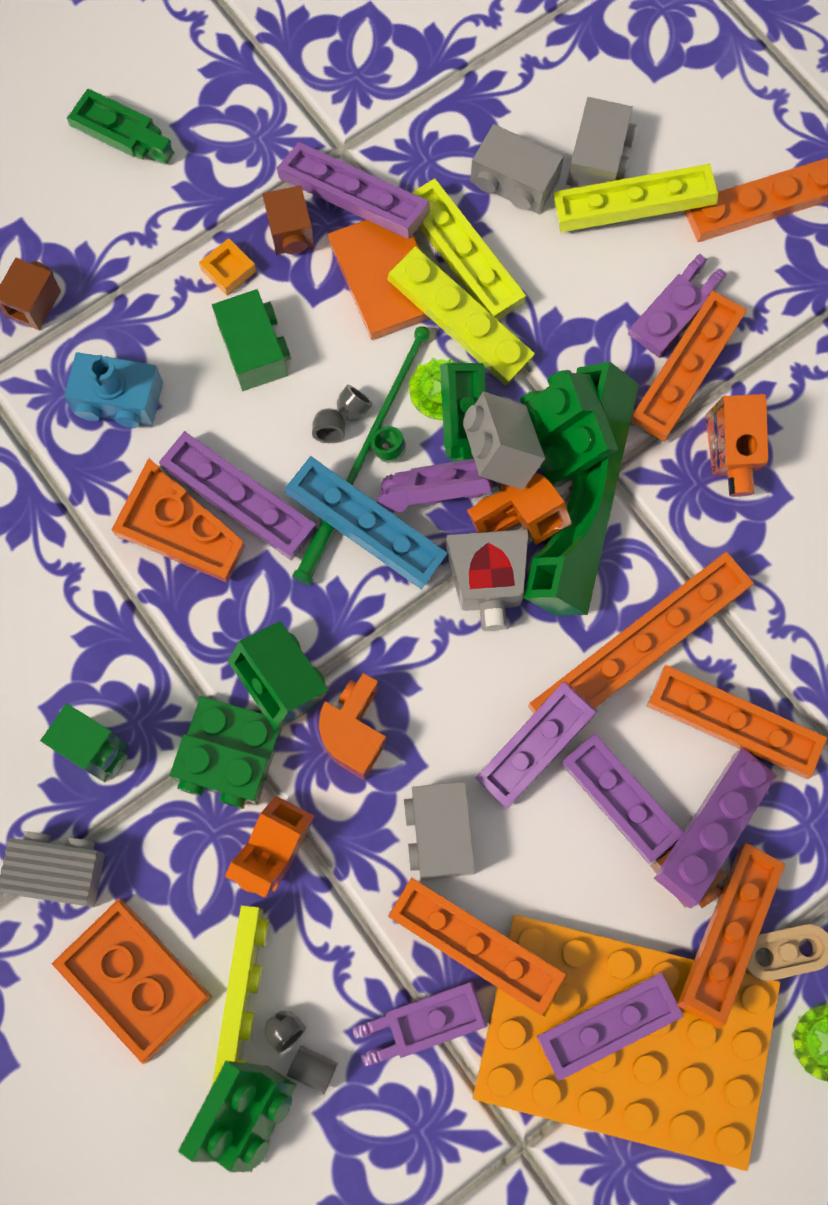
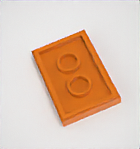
(365, 259)
(132, 980)

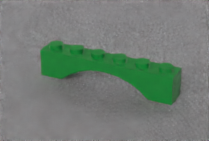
(567, 567)

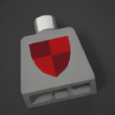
(489, 573)

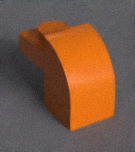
(536, 508)
(344, 736)
(270, 848)

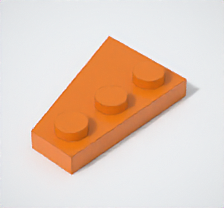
(174, 525)

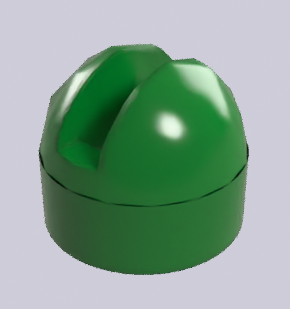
(394, 439)

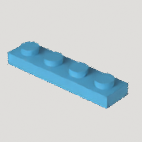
(365, 522)

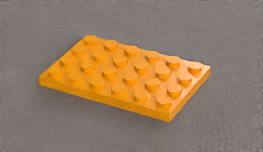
(671, 1090)

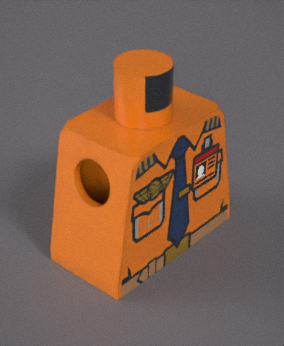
(738, 440)

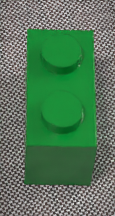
(250, 339)
(278, 674)
(86, 743)

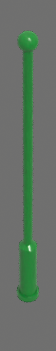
(325, 531)

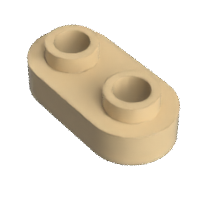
(785, 955)

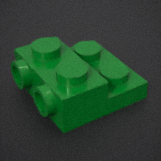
(569, 426)
(225, 753)
(239, 1117)

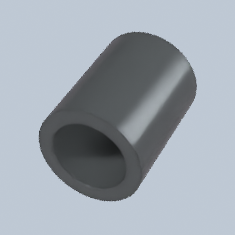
(312, 1069)

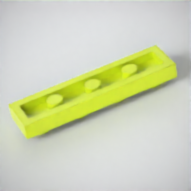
(635, 197)
(468, 254)
(460, 316)
(243, 980)

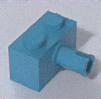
(113, 390)

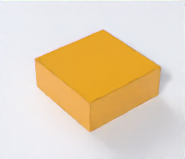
(227, 267)

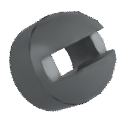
(354, 402)
(328, 426)
(284, 1030)

